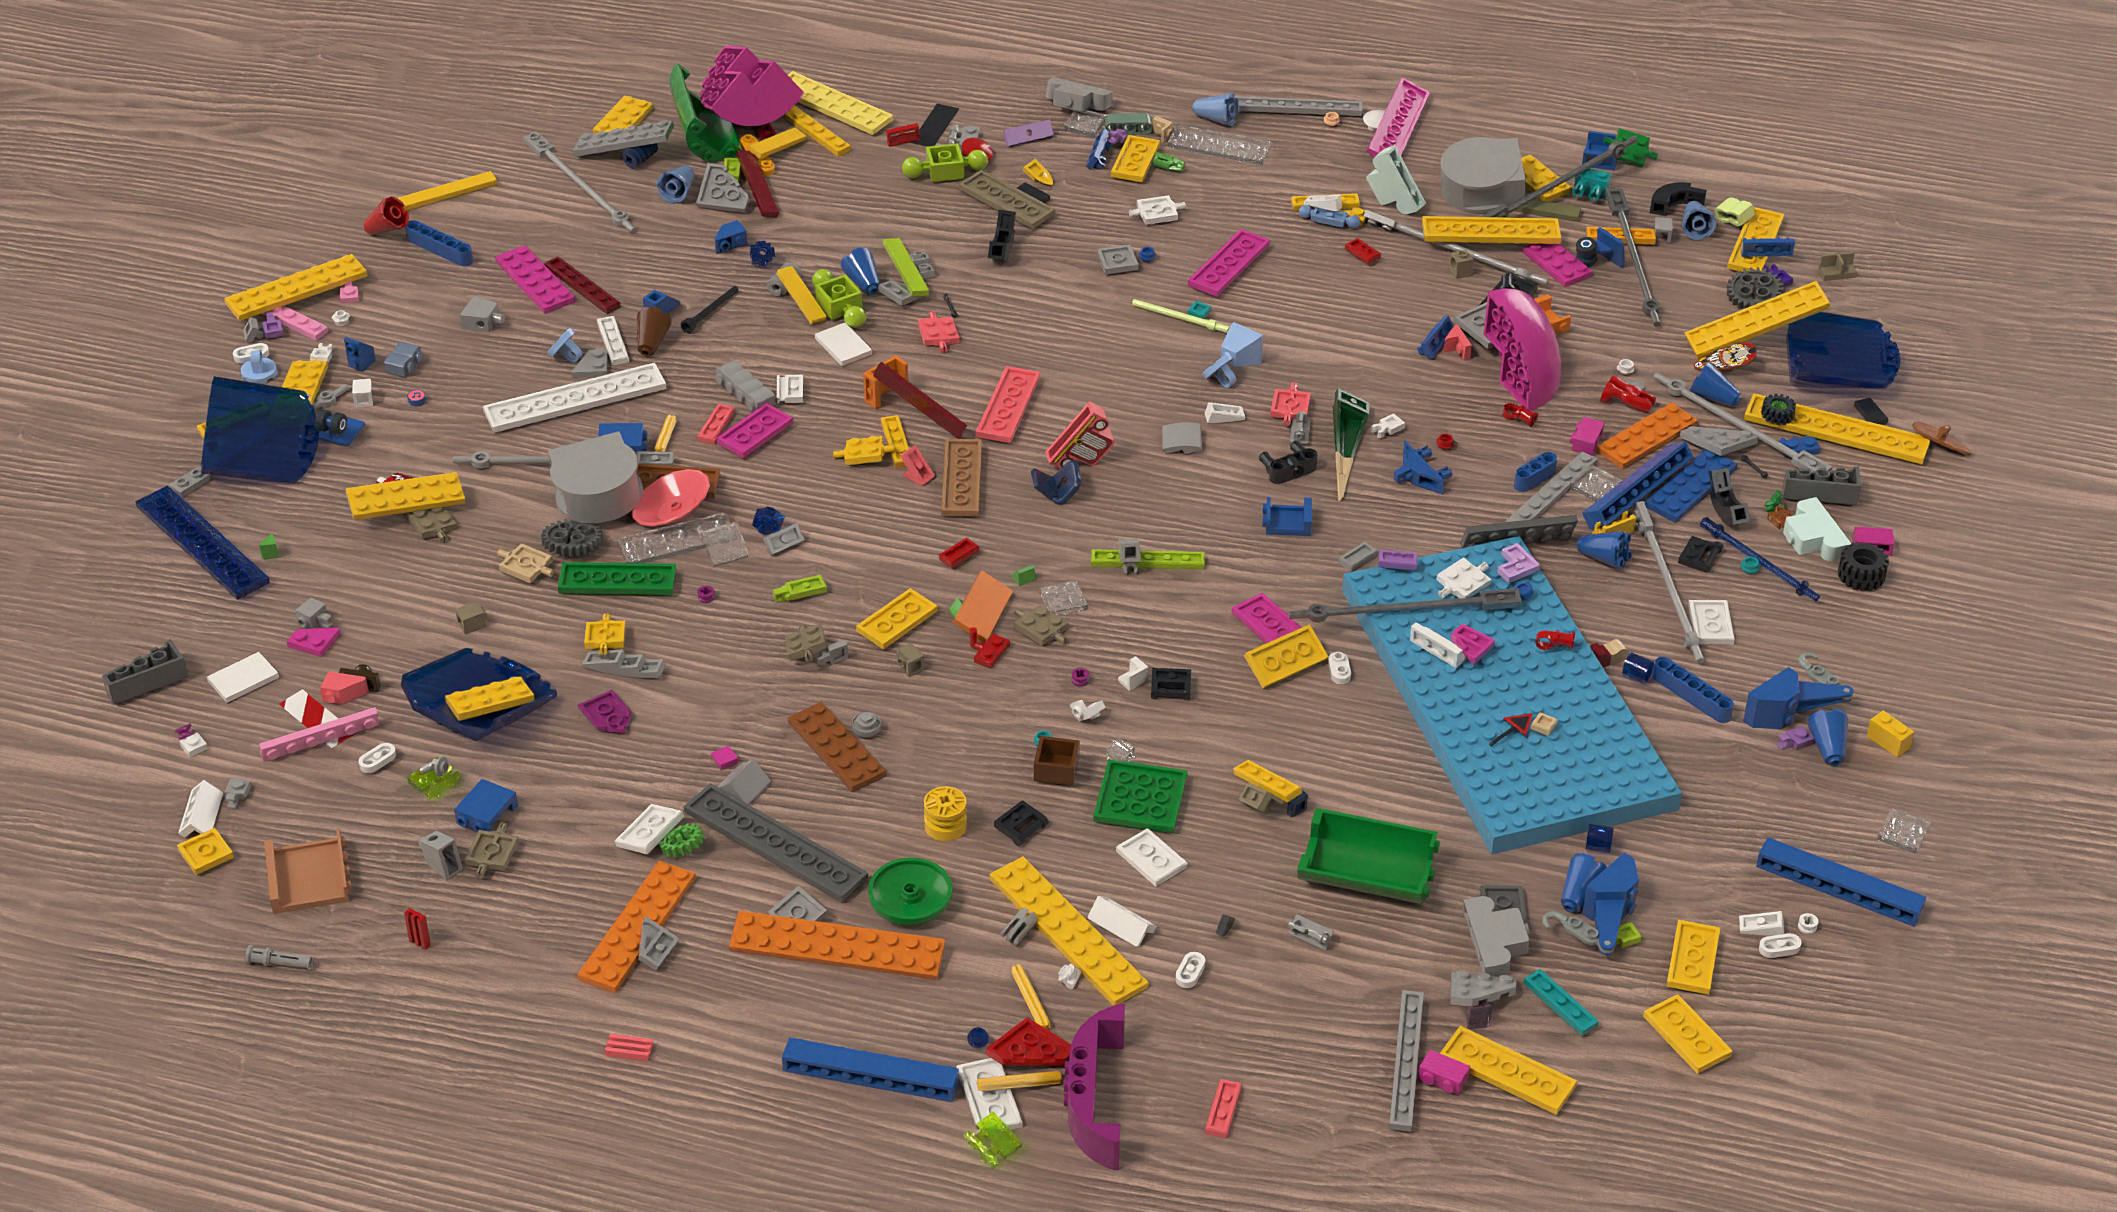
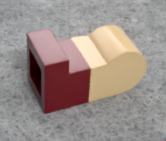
(1610, 653)

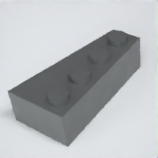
(1828, 486)
(146, 673)

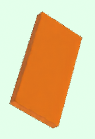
(982, 606)

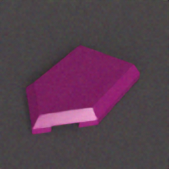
(606, 712)

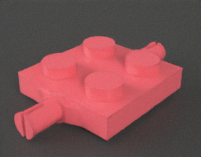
(938, 331)
(1289, 402)

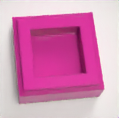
(724, 757)

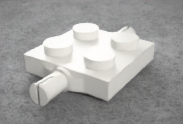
(1157, 210)
(1463, 579)

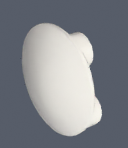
(1373, 119)

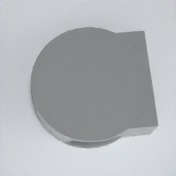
(1482, 174)
(596, 479)

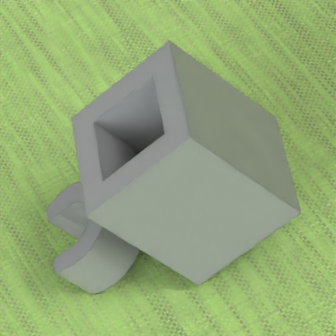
(1129, 553)
(313, 614)

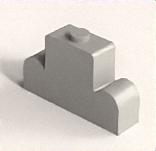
(1077, 95)
(1495, 934)

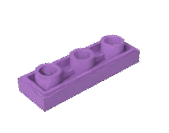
(1036, 131)

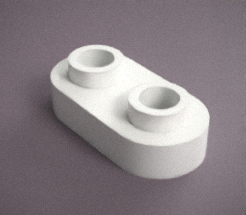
(243, 354)
(1339, 668)
(377, 758)
(1780, 945)
(1187, 973)

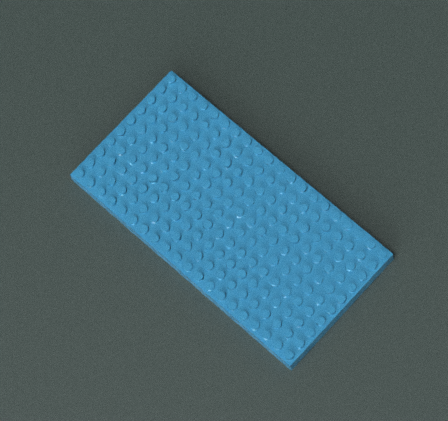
(1528, 786)

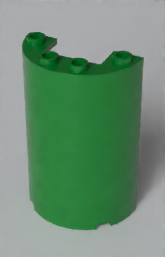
(704, 132)
(1369, 856)

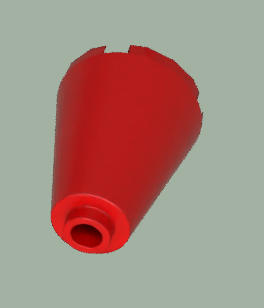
(387, 217)

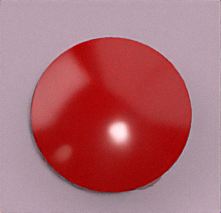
(973, 143)

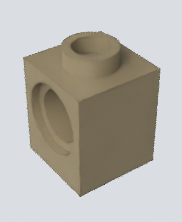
(1461, 264)

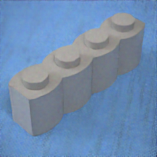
(744, 386)

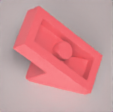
(1458, 341)
(917, 466)

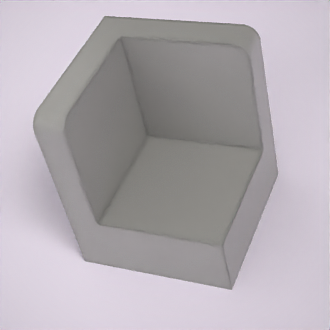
(1663, 227)

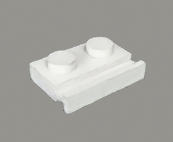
(790, 388)

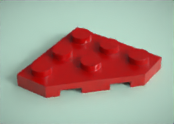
(1029, 1045)

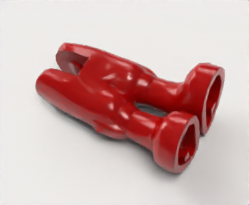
(1628, 394)

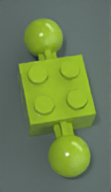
(944, 163)
(839, 297)

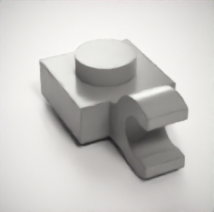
(835, 653)
(236, 790)

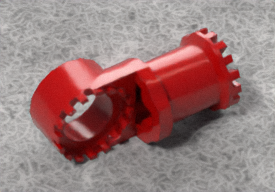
(1520, 413)
(1555, 639)

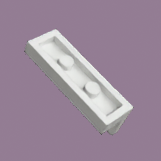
(1437, 645)
(201, 809)
(1120, 920)

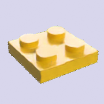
(205, 851)

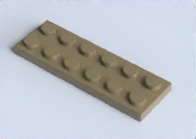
(1006, 197)

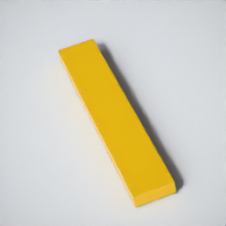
(448, 190)

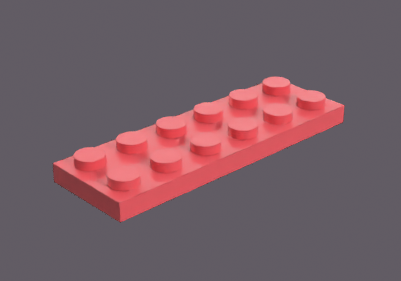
(1008, 404)

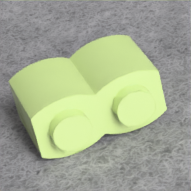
(1734, 211)

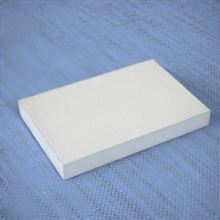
(843, 344)
(1711, 621)
(242, 677)
(649, 828)
(1151, 857)

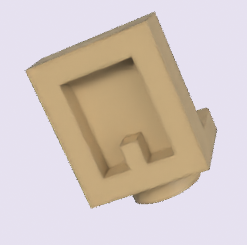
(1163, 128)

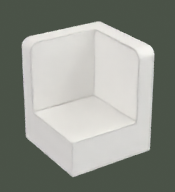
(362, 393)
(1136, 676)

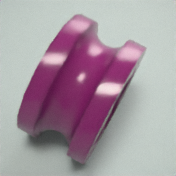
(705, 590)
(1080, 677)
(184, 731)

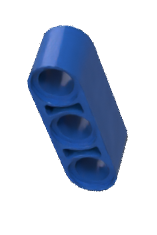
(1535, 471)

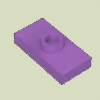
(1397, 559)

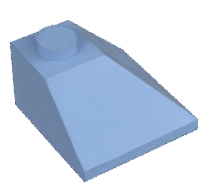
(1243, 345)

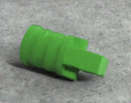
(1168, 162)

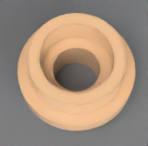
(1331, 119)

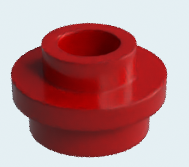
(1445, 441)

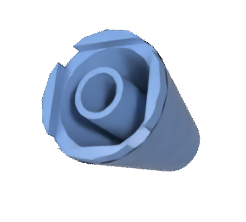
(1218, 108)
(675, 183)
(1698, 221)

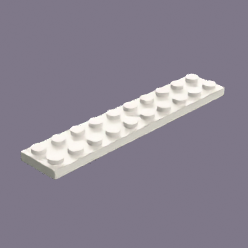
(574, 397)

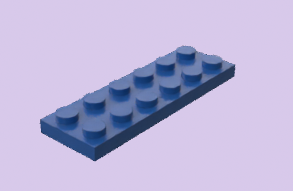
(1688, 486)

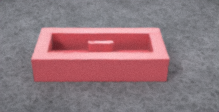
(629, 1044)

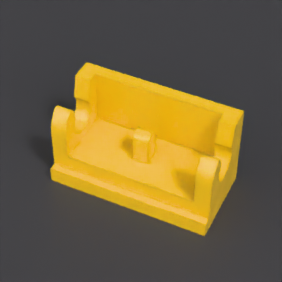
(1625, 524)

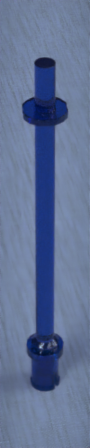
(1718, 531)

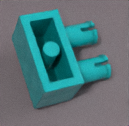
(1592, 184)

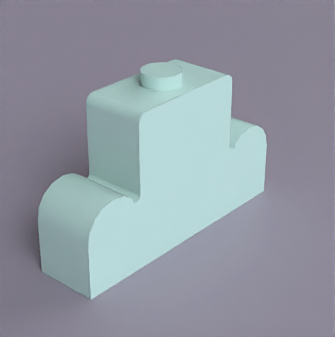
(1393, 182)
(1814, 531)

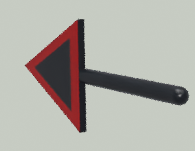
(1518, 722)

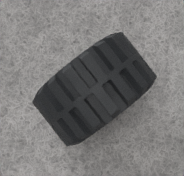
(1863, 566)

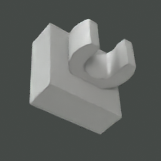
(253, 330)

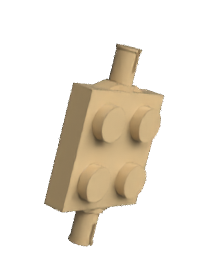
(525, 563)

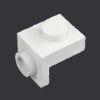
(1082, 712)

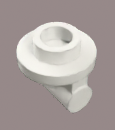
(1069, 975)

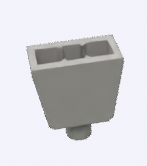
(480, 315)
(441, 854)

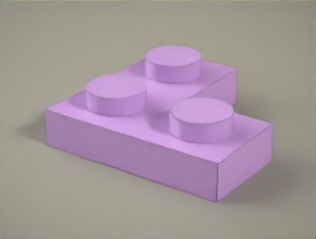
(1519, 563)

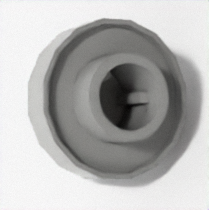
(866, 724)

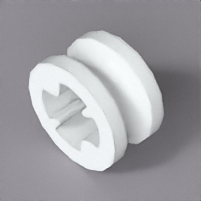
(1808, 918)

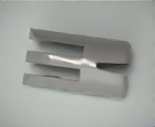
(1021, 926)

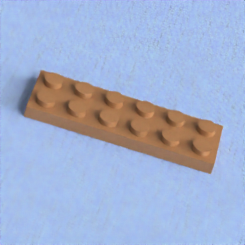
(961, 477)

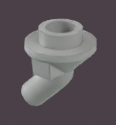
(439, 765)

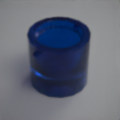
(1638, 668)
(1599, 838)

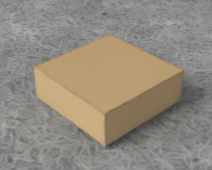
(1544, 724)

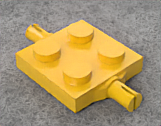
(864, 450)
(605, 634)

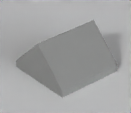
(746, 782)

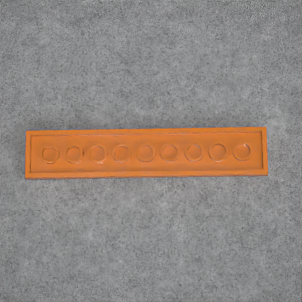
(837, 945)

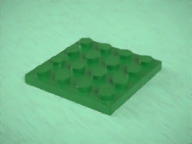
(1140, 796)

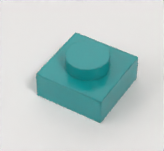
(1199, 309)

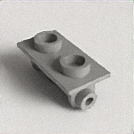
(1300, 428)
(1310, 931)

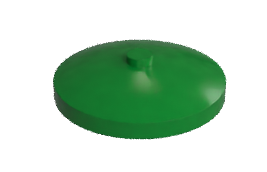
(910, 891)

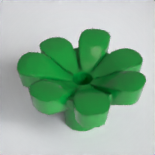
(1775, 501)

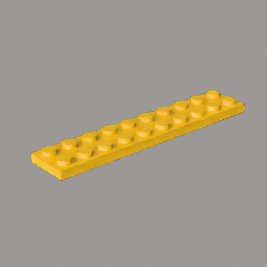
(1847, 431)
(1069, 931)

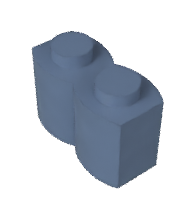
(403, 359)

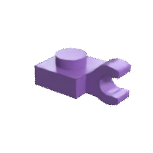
(1117, 136)
(272, 327)
(1796, 737)

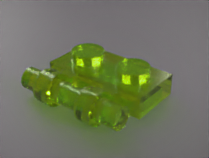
(428, 781)
(998, 1135)

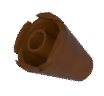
(651, 329)

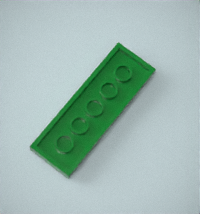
(617, 578)

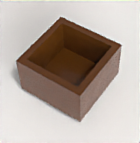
(1056, 760)

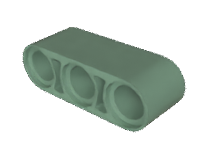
(1130, 122)

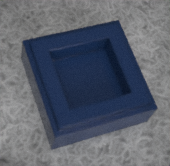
(1297, 804)

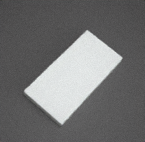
(984, 1102)

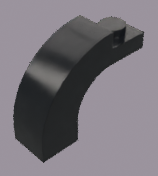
(1675, 194)
(1004, 236)
(1724, 500)

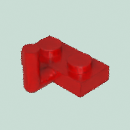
(990, 651)

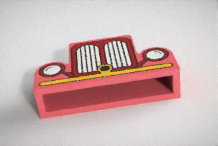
(1083, 439)

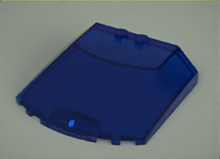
(1841, 352)
(258, 432)
(461, 672)

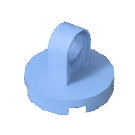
(565, 346)
(258, 368)
(1220, 370)

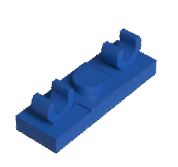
(1098, 149)
(1767, 247)
(1436, 338)

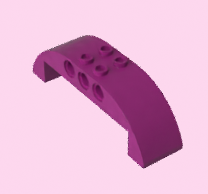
(1096, 1140)

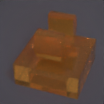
(1779, 516)

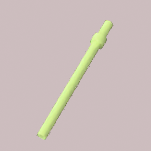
(1210, 324)

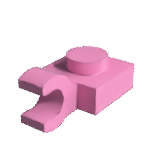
(349, 293)

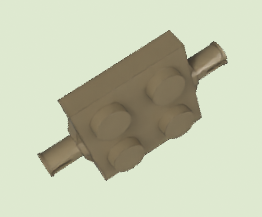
(432, 523)
(1041, 625)
(805, 642)
(491, 850)

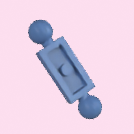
(1329, 217)

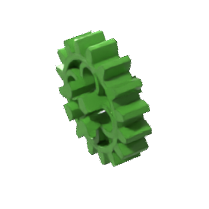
(682, 840)

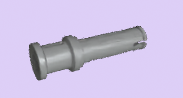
(269, 956)

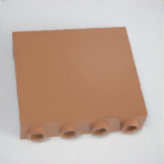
(307, 874)

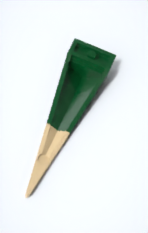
(1349, 421)

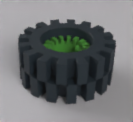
(1778, 409)

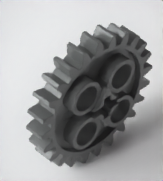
(1741, 287)
(571, 537)

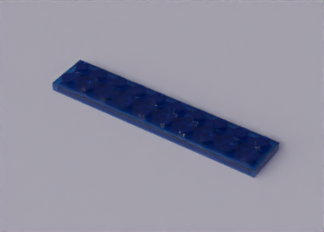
(202, 542)

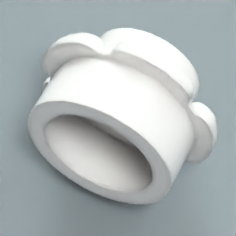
(341, 318)
(1625, 367)

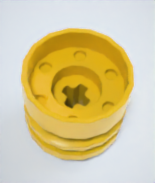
(945, 813)

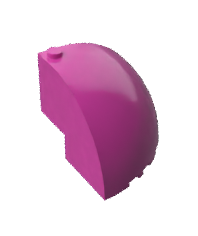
(747, 88)
(1525, 346)

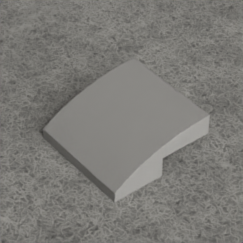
(1182, 437)

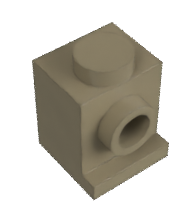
(910, 659)

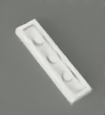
(613, 340)

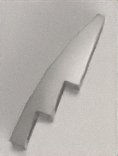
(619, 664)

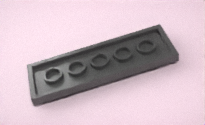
(1528, 530)

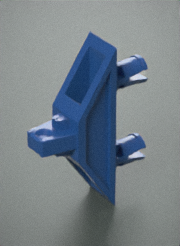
(1419, 472)

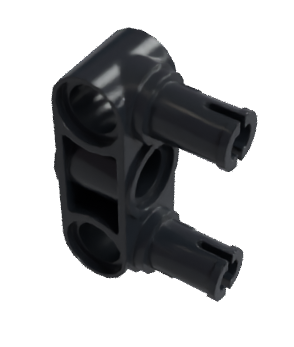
(1290, 466)

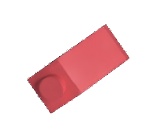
(342, 688)

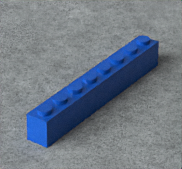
(1638, 484)
(1841, 882)
(870, 1069)

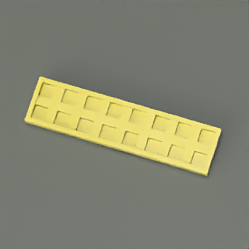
(841, 105)

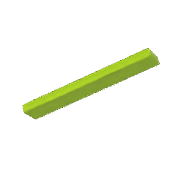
(906, 267)
(1151, 559)

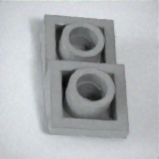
(922, 264)

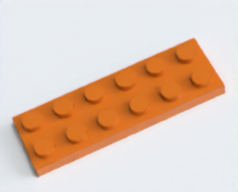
(1646, 435)

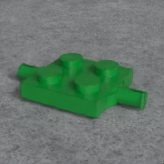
(1635, 153)

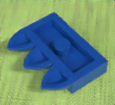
(1807, 444)

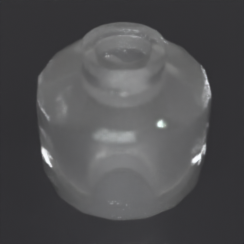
(1121, 751)

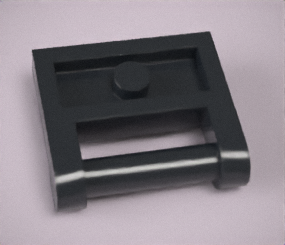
(1695, 550)
(1173, 679)
(1016, 818)

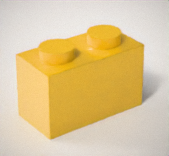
(1890, 733)

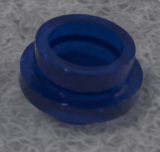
(978, 1037)

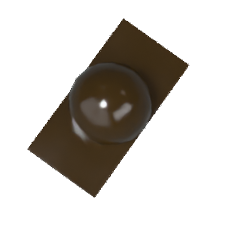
(365, 671)

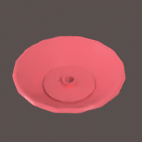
(671, 498)

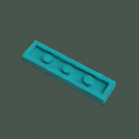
(1561, 1002)

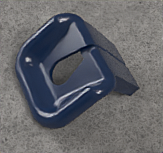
(1048, 484)

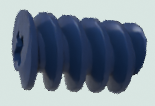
(636, 155)

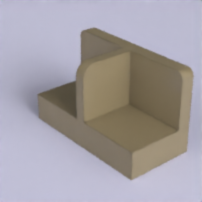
(1837, 266)
(1258, 798)

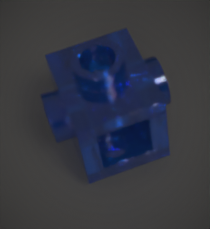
(755, 255)
(768, 520)

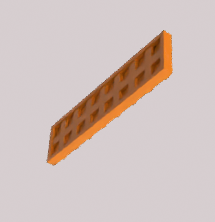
(620, 946)

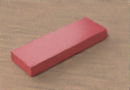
(716, 423)
(1223, 1108)

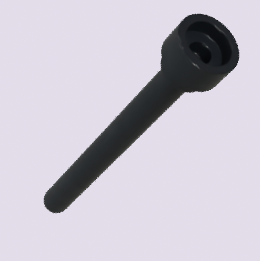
(689, 324)

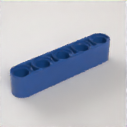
(439, 243)
(1693, 689)

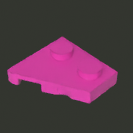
(313, 641)
(1473, 643)

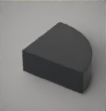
(1225, 925)

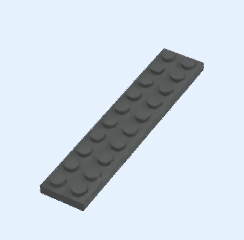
(776, 842)

